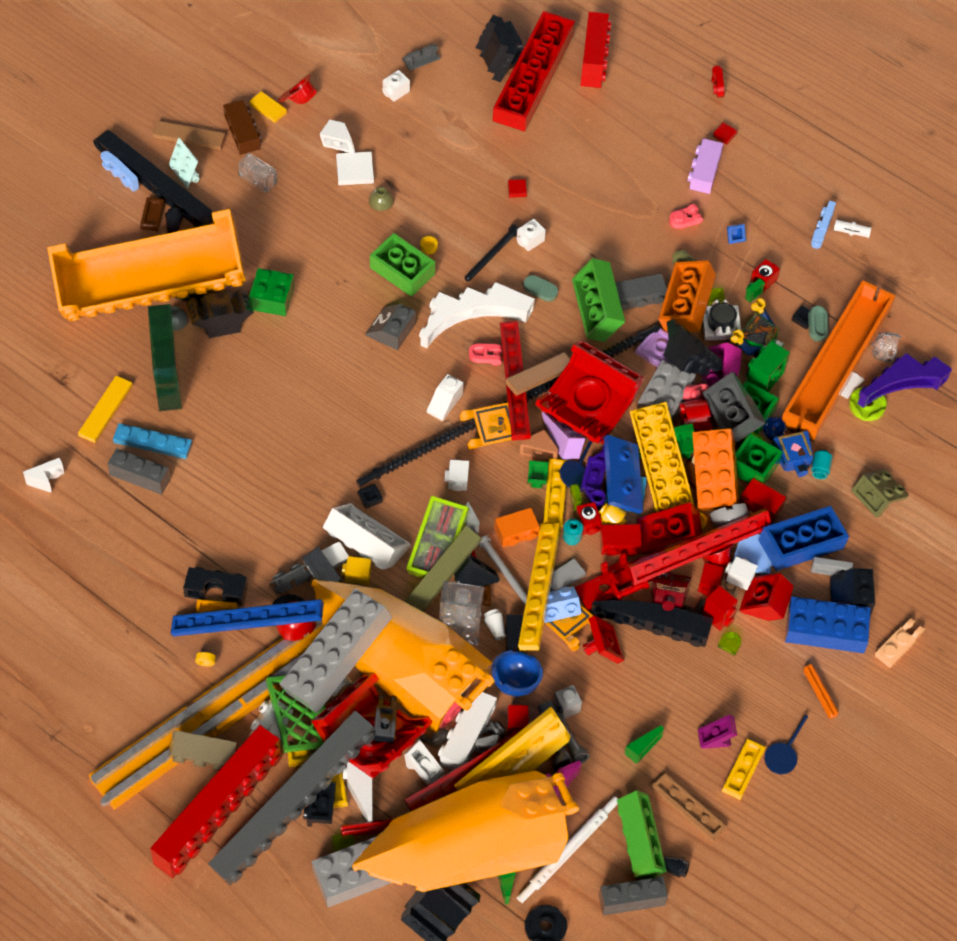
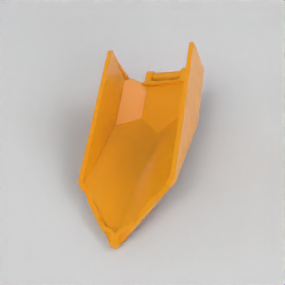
(414, 655)
(474, 833)

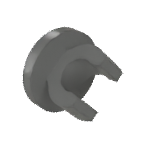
(496, 727)

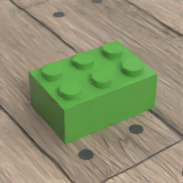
(402, 264)

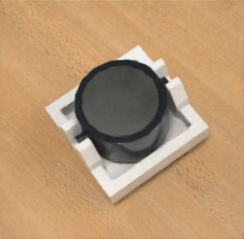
(721, 321)

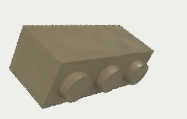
(200, 749)

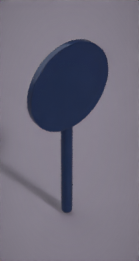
(572, 471)
(781, 757)

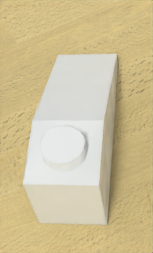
(360, 788)

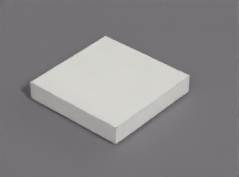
(354, 168)

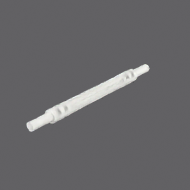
(571, 846)

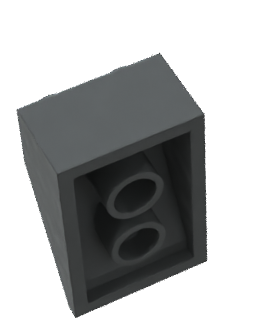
(733, 407)

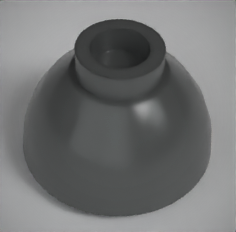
(180, 318)

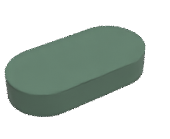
(540, 288)
(818, 323)

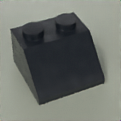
(853, 588)

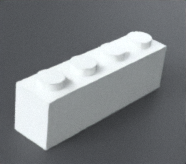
(468, 729)

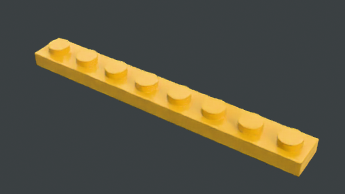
(539, 587)

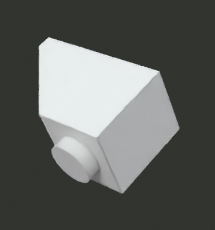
(337, 136)
(445, 397)

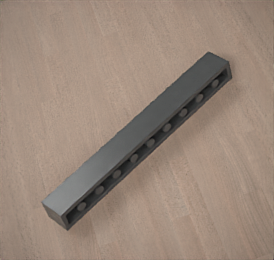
(292, 798)

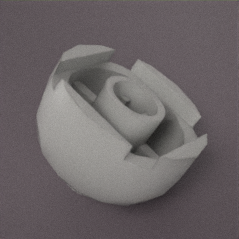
(724, 516)

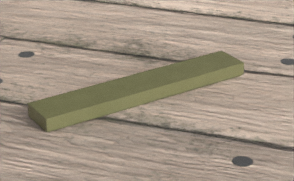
(444, 569)

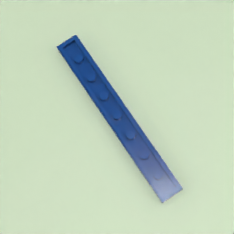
(247, 618)

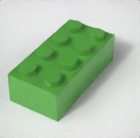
(598, 300)

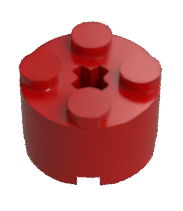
(696, 413)

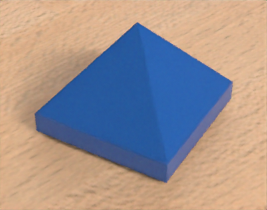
(736, 233)

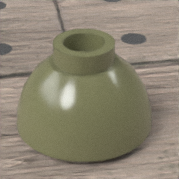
(381, 199)

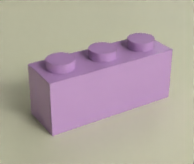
(705, 166)

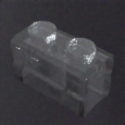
(257, 172)

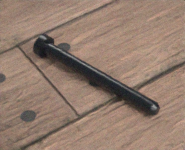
(478, 267)

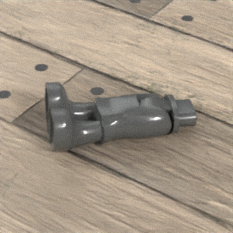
(562, 756)

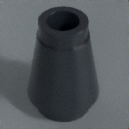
(173, 219)
(677, 866)

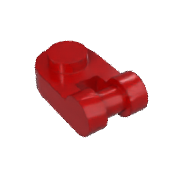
(718, 82)

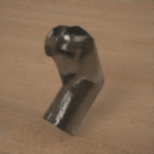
(699, 608)
(436, 738)

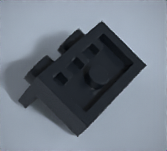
(322, 808)

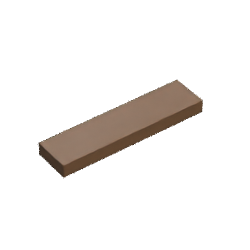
(189, 135)
(538, 374)
(689, 807)

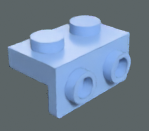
(562, 604)

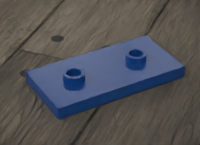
(623, 474)

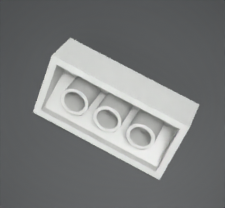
(366, 535)

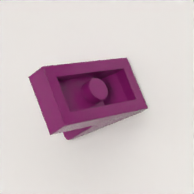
(718, 733)

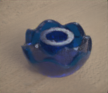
(775, 422)

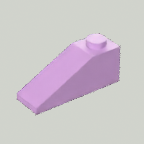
(564, 437)

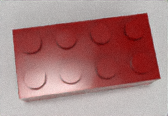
(596, 49)

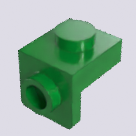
(685, 438)
(537, 474)

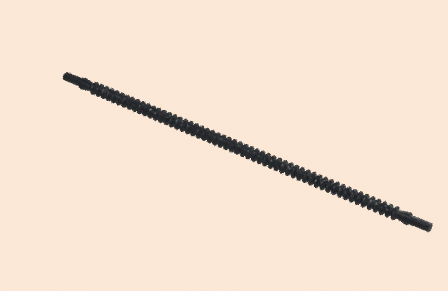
(469, 425)

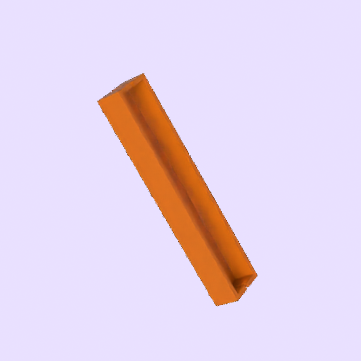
(838, 360)

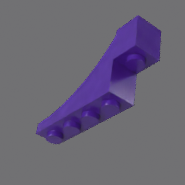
(906, 374)

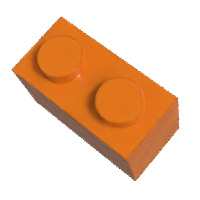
(516, 527)

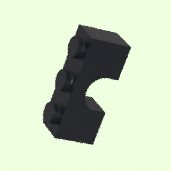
(199, 581)

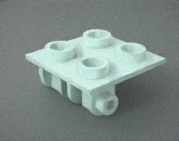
(184, 164)

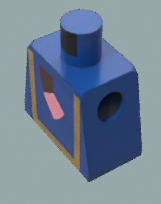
(796, 452)

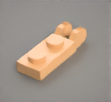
(898, 644)

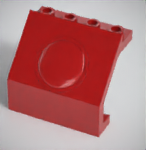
(591, 392)
(364, 698)

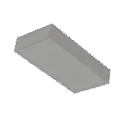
(829, 566)
(567, 575)

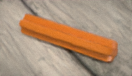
(821, 691)

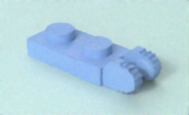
(118, 169)
(822, 226)

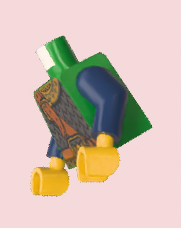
(758, 332)

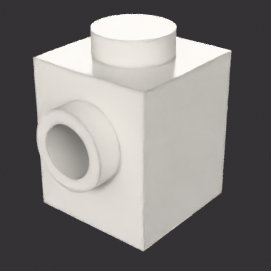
(396, 85)
(530, 235)
(457, 475)
(741, 572)

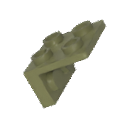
(878, 491)

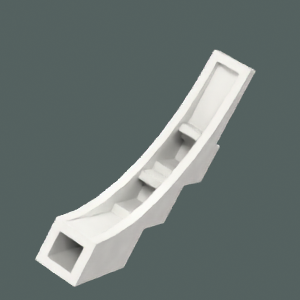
(472, 304)

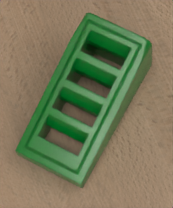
(640, 747)

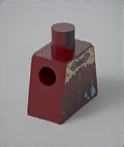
(670, 590)

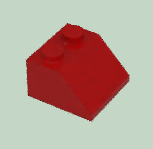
(767, 597)

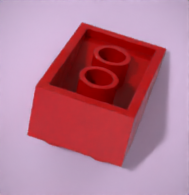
(669, 527)

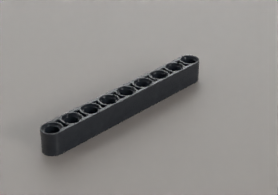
(156, 180)

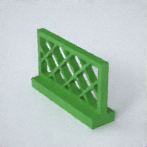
(282, 728)

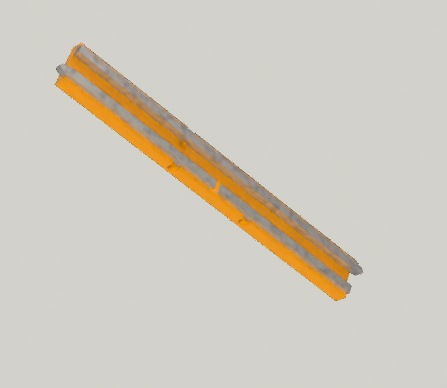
(207, 716)

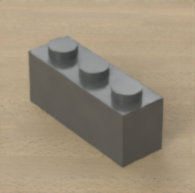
(641, 291)
(139, 471)
(633, 896)

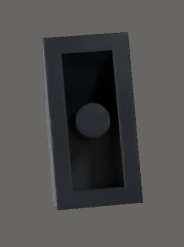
(476, 573)
(513, 629)

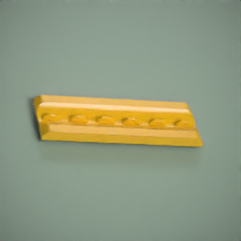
(661, 456)
(523, 751)

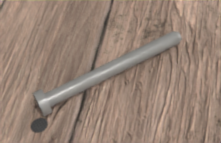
(485, 542)

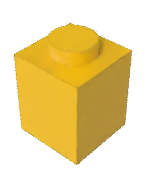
(357, 570)

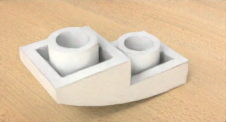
(335, 555)

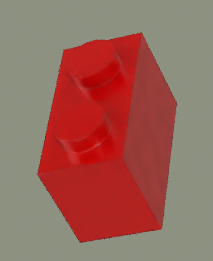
(760, 496)
(620, 539)
(721, 607)

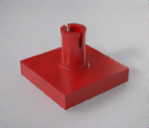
(604, 640)

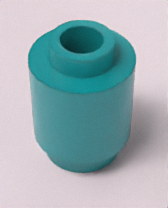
(821, 464)
(572, 532)

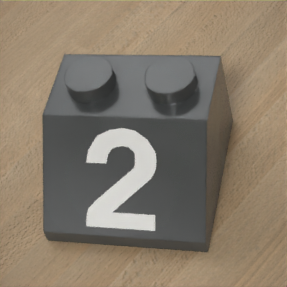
(392, 325)

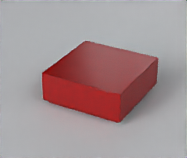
(725, 133)
(517, 188)

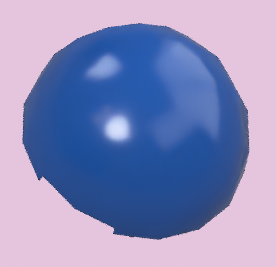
(516, 673)

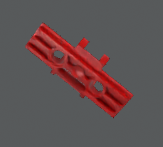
(613, 576)

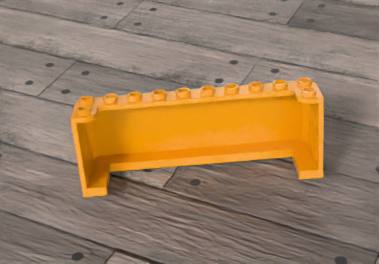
(147, 269)

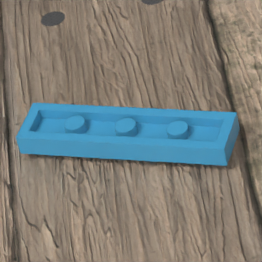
(152, 441)

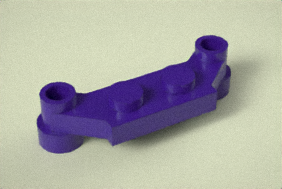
(593, 479)

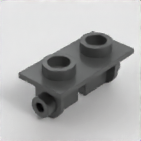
(420, 58)
(283, 581)

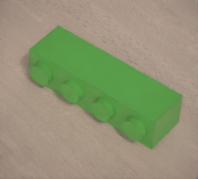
(641, 835)

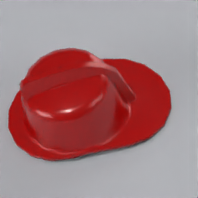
(301, 92)
(720, 558)

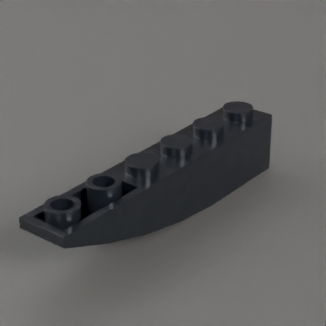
(677, 623)

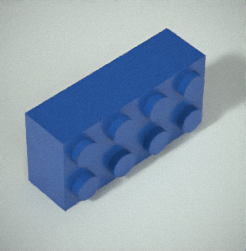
(803, 538)
(828, 624)

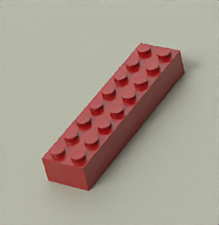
(533, 71)
(216, 802)

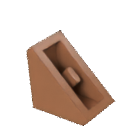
(539, 446)

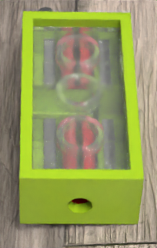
(437, 532)

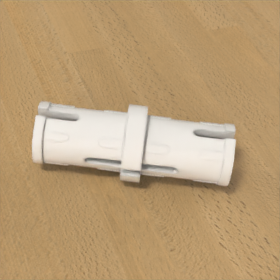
(852, 228)

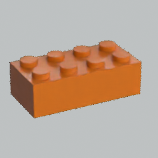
(688, 294)
(715, 469)

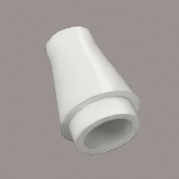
(494, 622)

